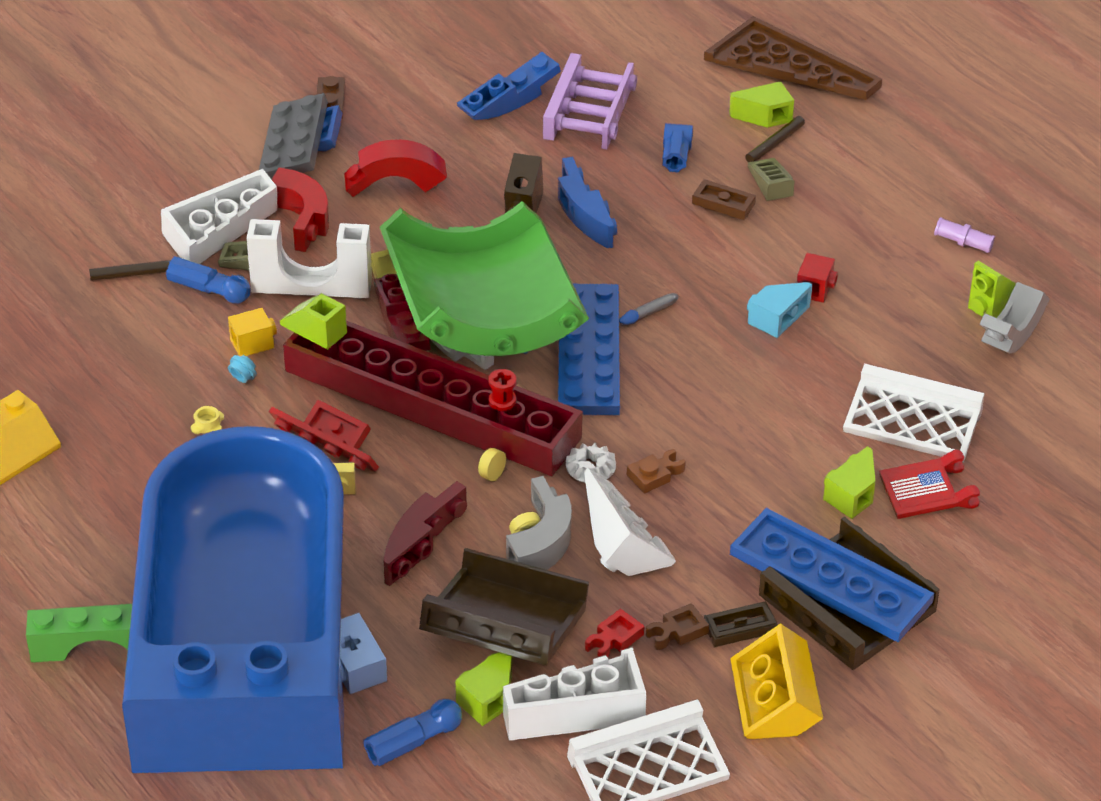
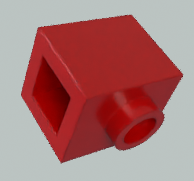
(820, 273)

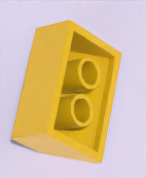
(23, 435)
(776, 686)

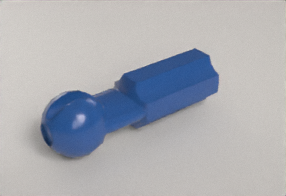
(206, 279)
(411, 733)

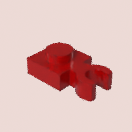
(615, 632)

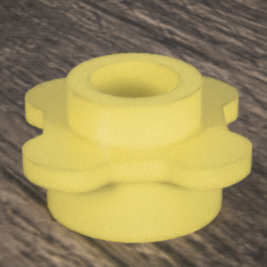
(207, 420)

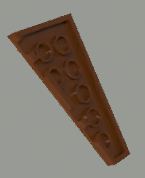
(777, 54)

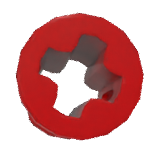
(499, 391)

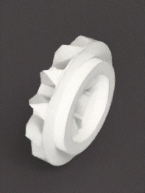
(577, 464)

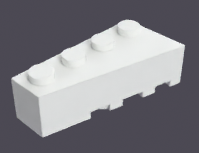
(218, 216)
(576, 699)

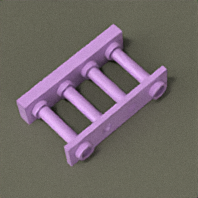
(568, 88)

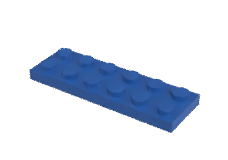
(591, 354)
(833, 574)

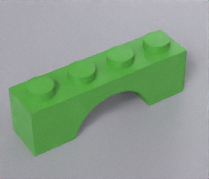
(58, 630)

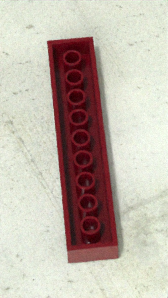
(438, 395)

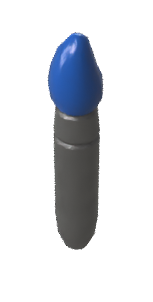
(649, 308)

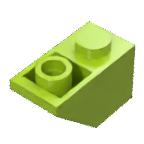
(763, 105)
(989, 290)
(318, 320)
(852, 484)
(481, 688)

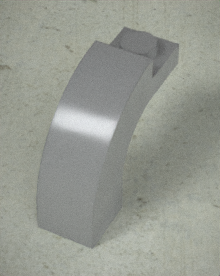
(1016, 320)
(550, 538)

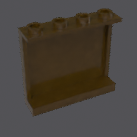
(506, 607)
(836, 632)

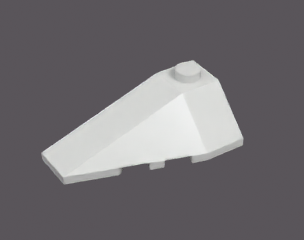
(620, 532)

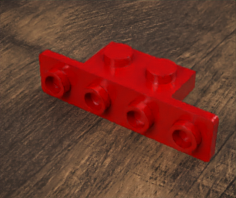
(332, 429)

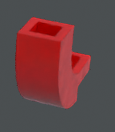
(399, 159)
(308, 199)

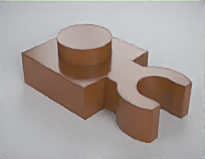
(653, 472)

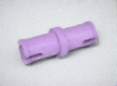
(964, 235)

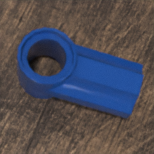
(676, 145)

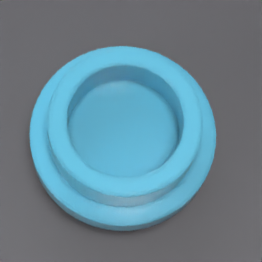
(242, 368)

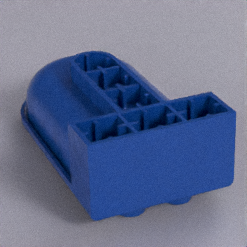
(237, 608)

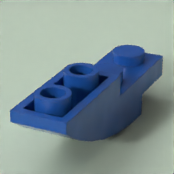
(506, 94)
(584, 206)

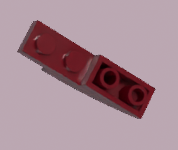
(397, 312)
(415, 530)

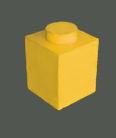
(252, 332)

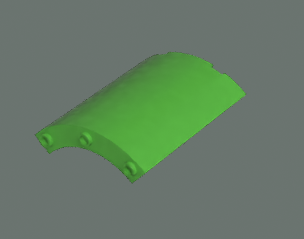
(486, 285)

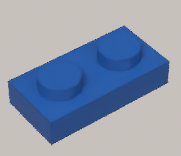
(330, 128)

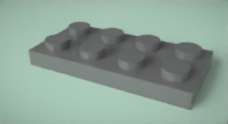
(294, 135)

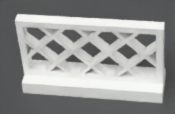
(919, 394)
(644, 732)

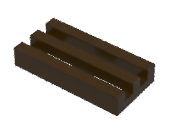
(742, 628)

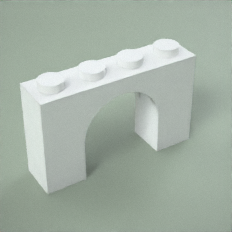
(278, 274)

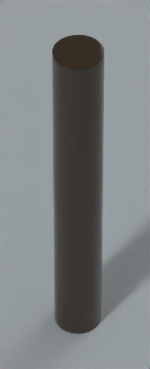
(775, 139)
(129, 270)

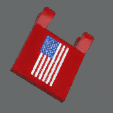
(926, 486)

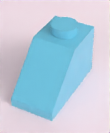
(778, 306)

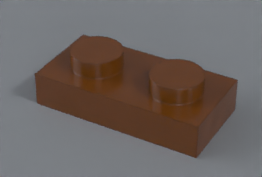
(333, 89)
(724, 199)

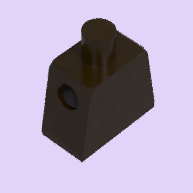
(529, 168)

